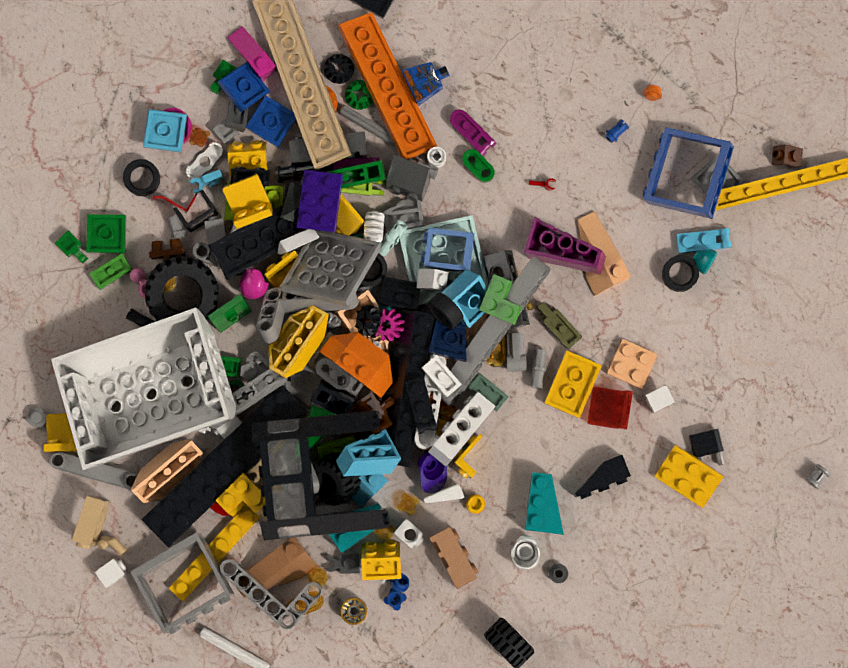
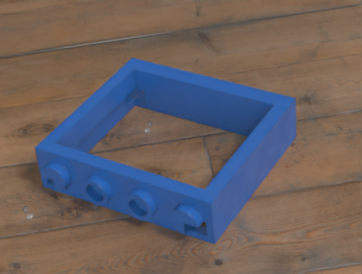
(716, 181)

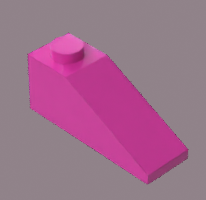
(252, 53)

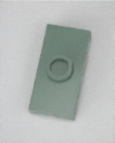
(488, 390)

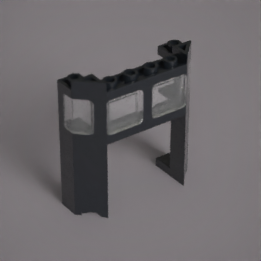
(289, 477)

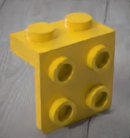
(247, 155)
(465, 469)

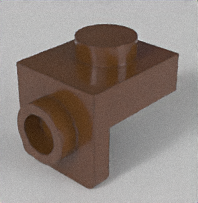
(787, 155)

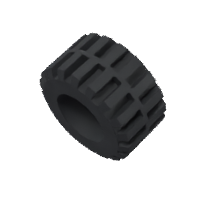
(333, 486)
(509, 643)

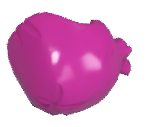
(253, 284)

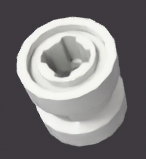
(436, 157)

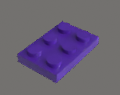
(320, 201)

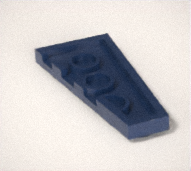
(449, 342)

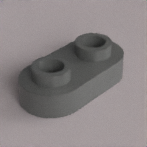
(333, 373)

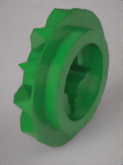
(351, 98)

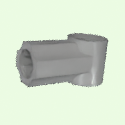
(515, 347)

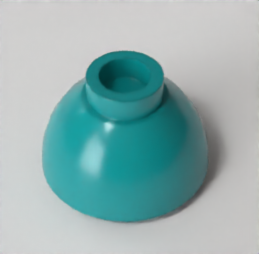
(705, 259)

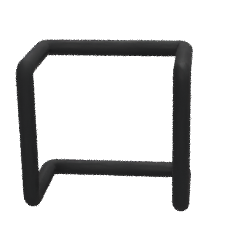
(187, 225)

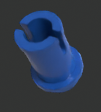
(612, 134)

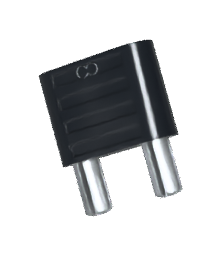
(706, 444)

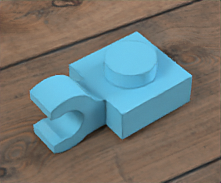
(212, 179)

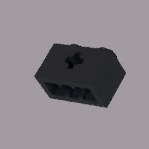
(332, 399)

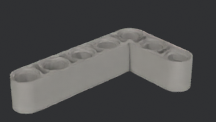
(278, 303)
(269, 596)

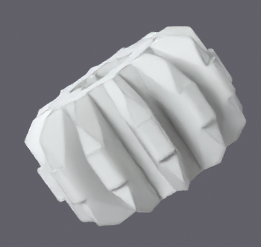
(374, 226)

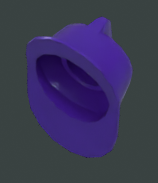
(432, 473)

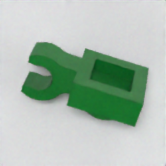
(222, 70)
(70, 245)

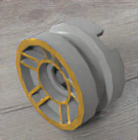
(347, 615)

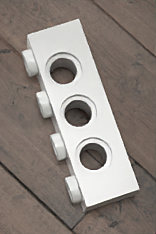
(445, 451)

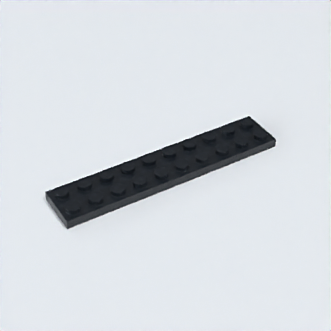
(217, 471)

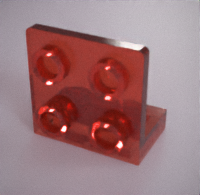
(610, 408)

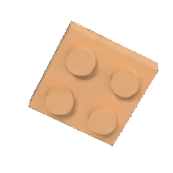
(632, 364)

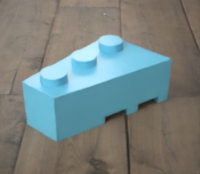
(369, 456)

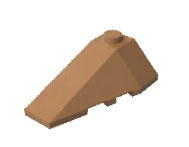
(281, 566)

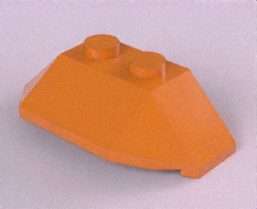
(360, 360)

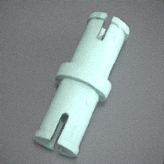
(392, 237)

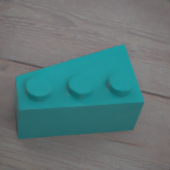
(542, 505)

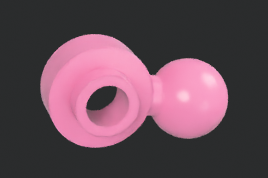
(138, 276)

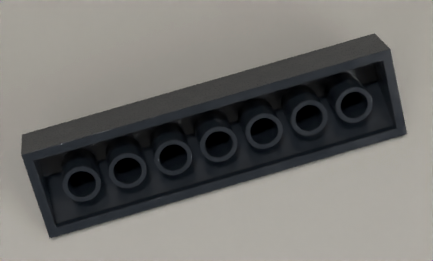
(407, 358)

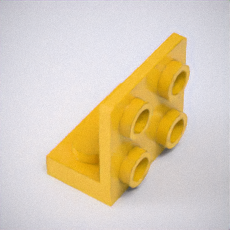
(248, 201)
(278, 272)
(59, 434)
(381, 560)

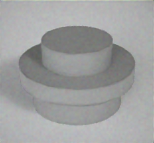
(37, 417)

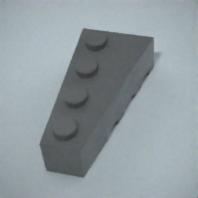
(355, 141)

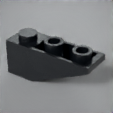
(607, 473)

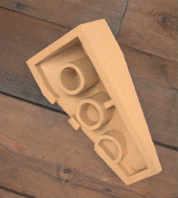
(614, 269)

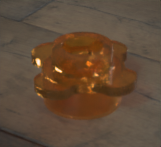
(199, 137)

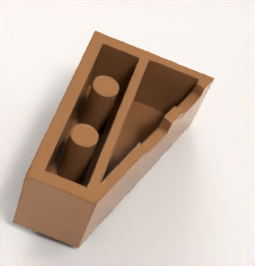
(454, 557)

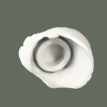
(525, 553)

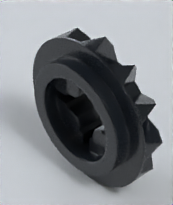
(339, 77)
(372, 314)

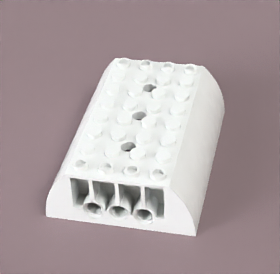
(126, 370)

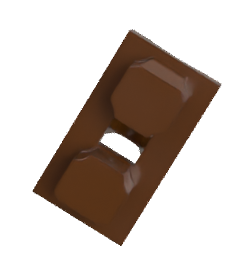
(158, 252)

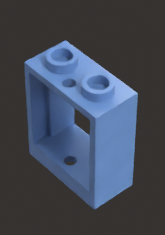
(425, 256)

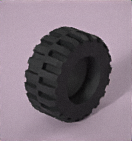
(180, 266)

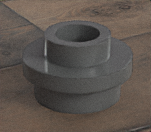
(553, 569)

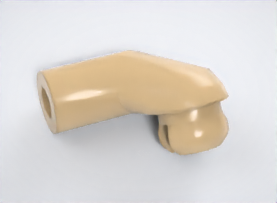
(111, 542)

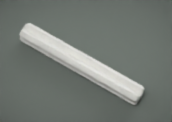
(233, 649)

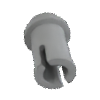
(176, 227)

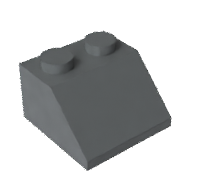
(408, 178)

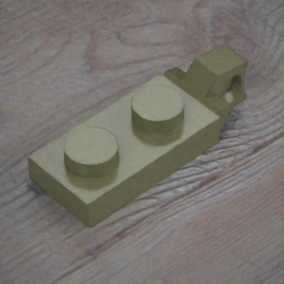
(559, 325)

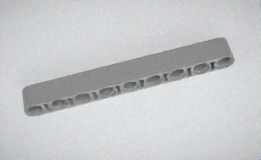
(495, 328)

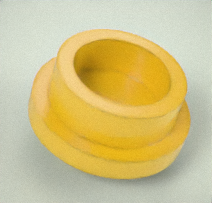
(475, 504)

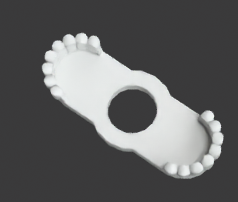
(213, 152)

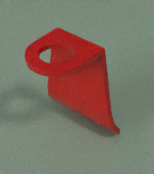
(172, 203)

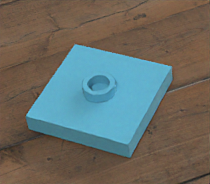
(165, 131)

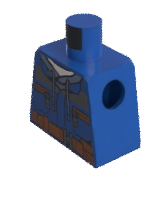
(424, 81)

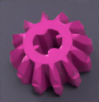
(395, 323)

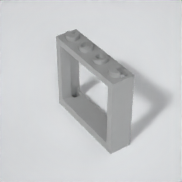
(166, 556)

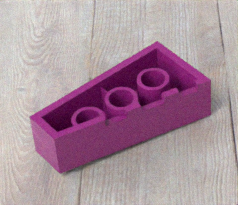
(562, 248)

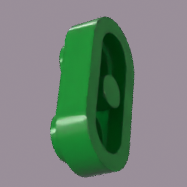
(478, 166)

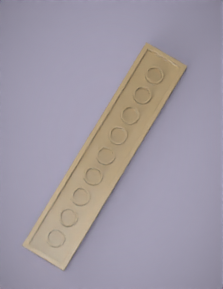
(302, 81)

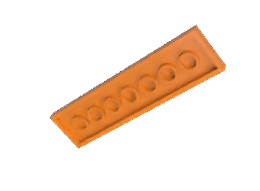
(387, 86)

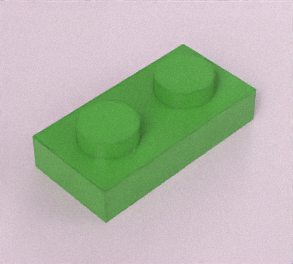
(111, 271)

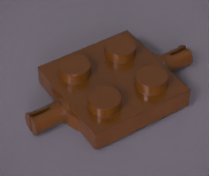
(371, 403)

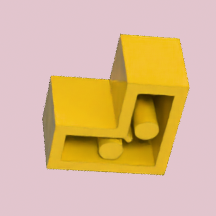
(240, 493)

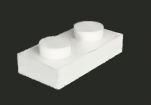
(441, 376)

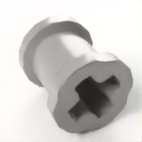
(819, 471)

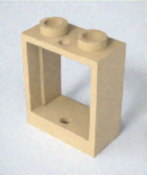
(90, 522)

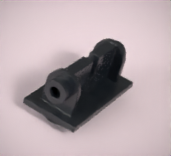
(241, 173)

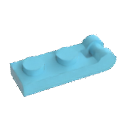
(703, 240)

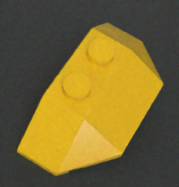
(297, 341)

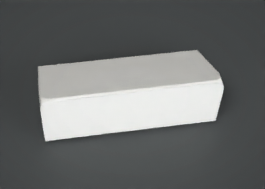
(297, 240)

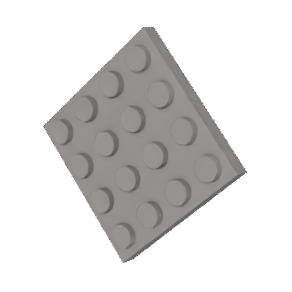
(331, 267)

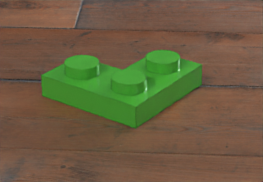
(496, 303)

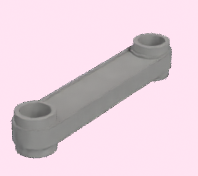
(101, 473)

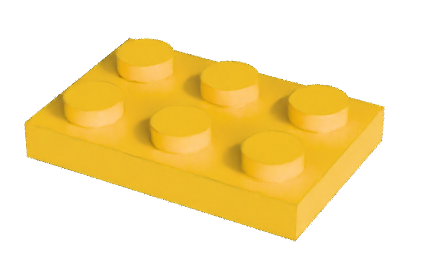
(572, 384)
(689, 476)

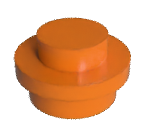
(652, 92)

